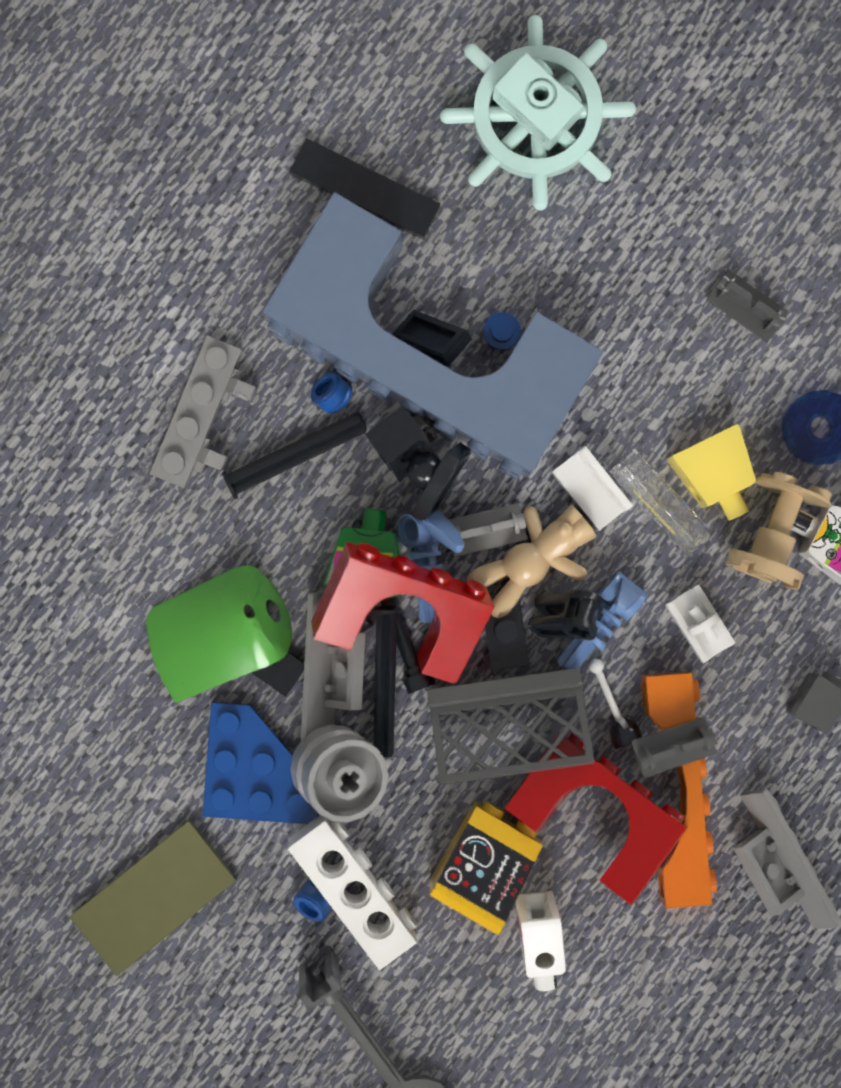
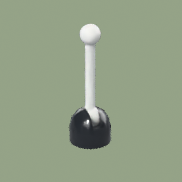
(623, 729)

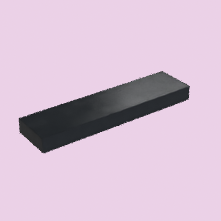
(365, 188)

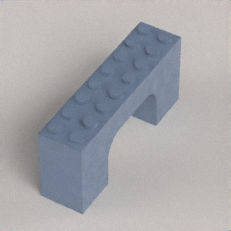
(328, 311)

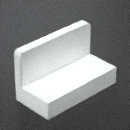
(591, 488)

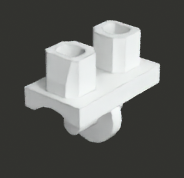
(700, 623)

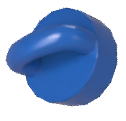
(331, 393)
(311, 902)

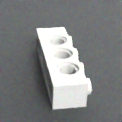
(380, 941)

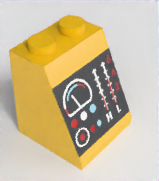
(486, 866)

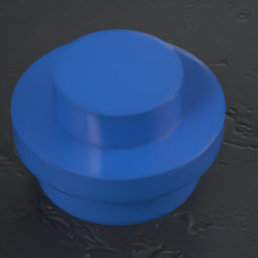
(501, 331)

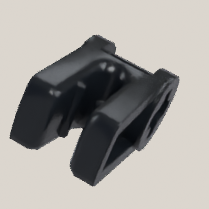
(567, 615)

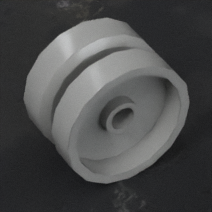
(339, 773)

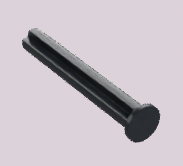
(294, 454)
(385, 678)

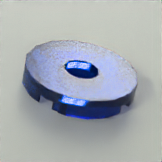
(798, 433)

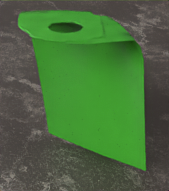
(208, 639)

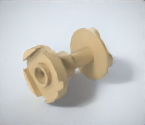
(774, 544)

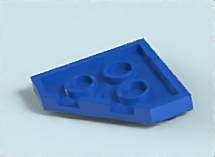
(249, 770)

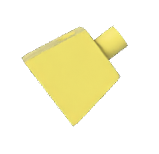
(717, 471)

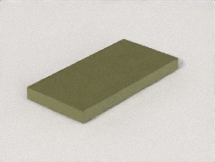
(153, 897)

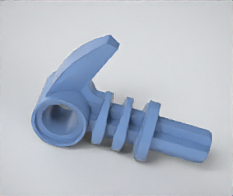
(424, 538)
(621, 599)

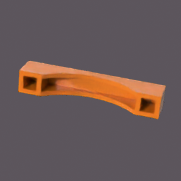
(685, 872)

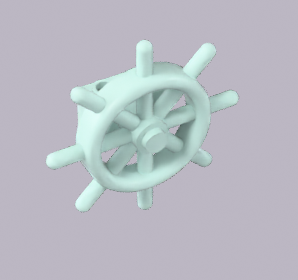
(541, 106)

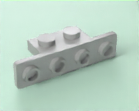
(330, 676)
(780, 866)

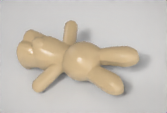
(529, 562)

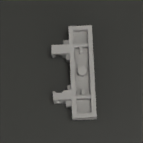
(186, 439)

